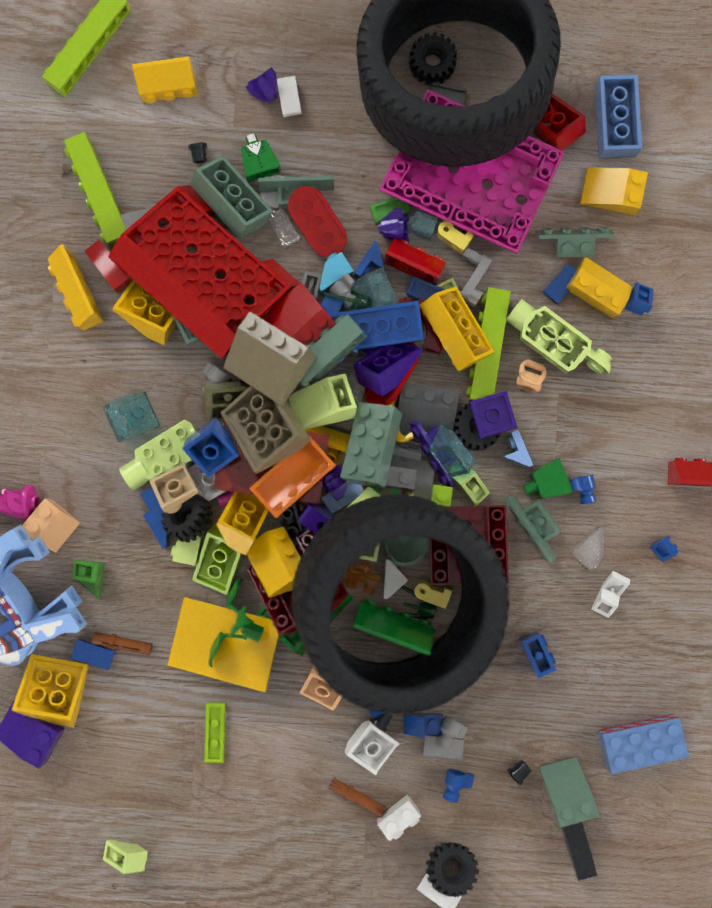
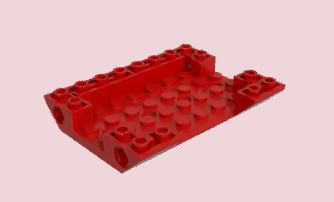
(187, 281)

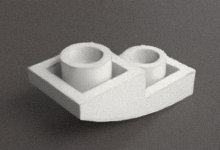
(289, 96)
(442, 900)

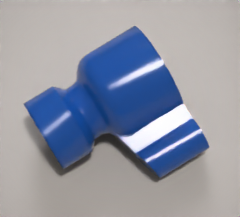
(585, 486)
(455, 781)

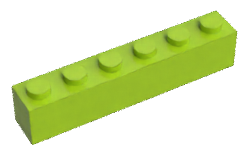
(85, 45)
(96, 187)
(493, 325)

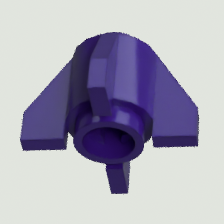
(264, 86)
(394, 225)
(334, 482)

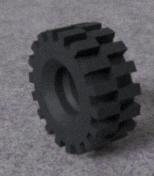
(433, 46)
(466, 435)
(175, 522)
(467, 869)

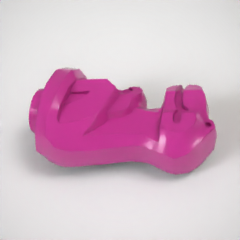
(19, 503)

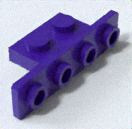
(426, 441)

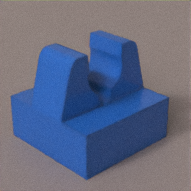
(664, 548)

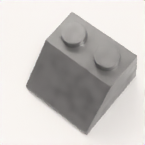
(402, 473)

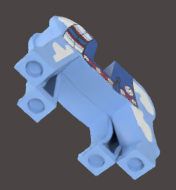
(24, 621)

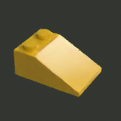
(614, 189)

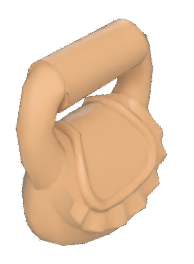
(530, 381)

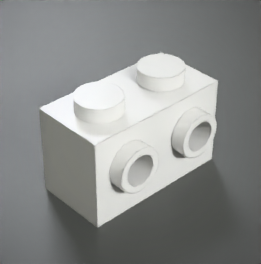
(398, 818)

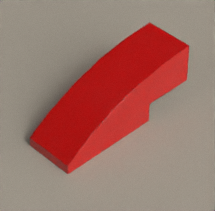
(113, 274)

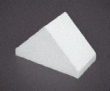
(392, 579)

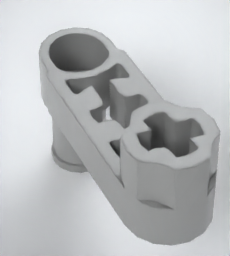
(470, 293)

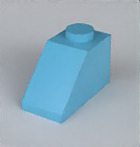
(333, 271)

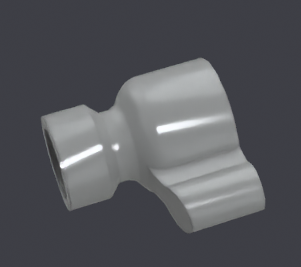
(343, 288)
(215, 375)
(450, 730)

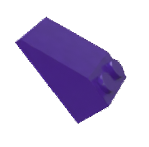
(386, 367)
(29, 737)

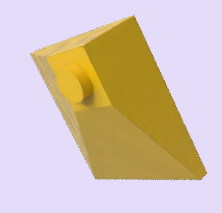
(145, 314)
(51, 690)

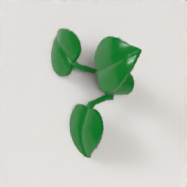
(247, 626)

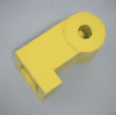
(453, 237)
(432, 593)

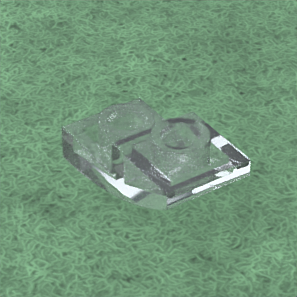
(284, 229)

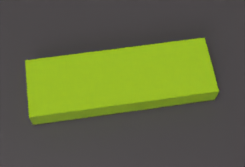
(215, 732)

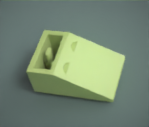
(324, 402)

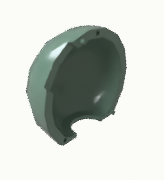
(406, 550)

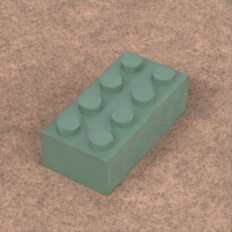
(230, 197)
(333, 347)
(371, 445)

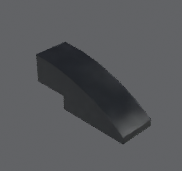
(579, 851)

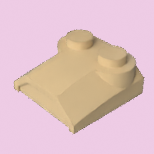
(174, 488)

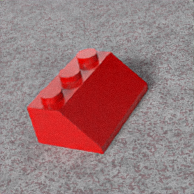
(414, 261)
(690, 473)

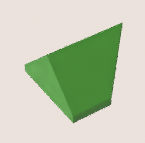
(89, 575)

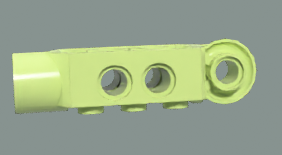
(556, 339)
(159, 455)

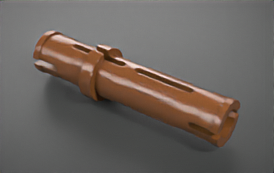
(113, 641)
(357, 797)

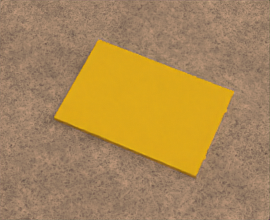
(237, 659)

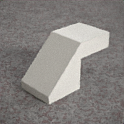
(609, 594)

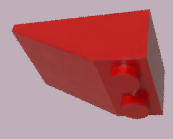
(560, 124)

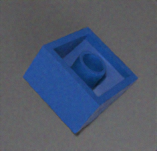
(211, 447)

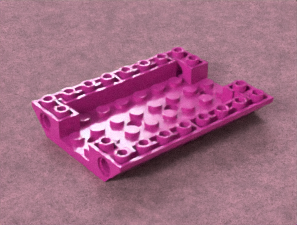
(464, 201)

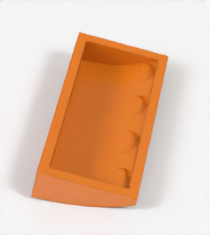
(292, 478)

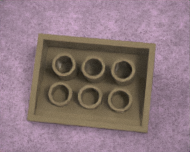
(268, 358)
(264, 429)

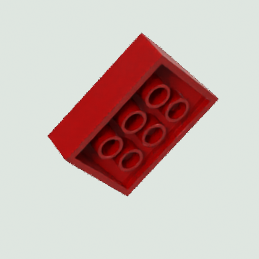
(300, 316)

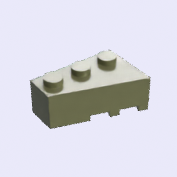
(219, 396)

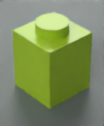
(441, 495)

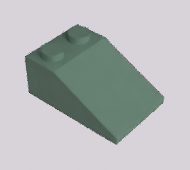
(568, 792)

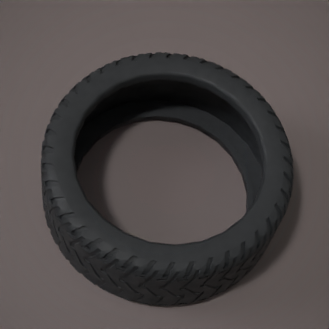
(449, 133)
(454, 659)

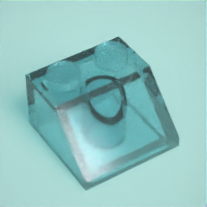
(376, 287)
(131, 416)
(451, 452)

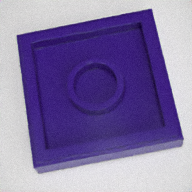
(493, 414)

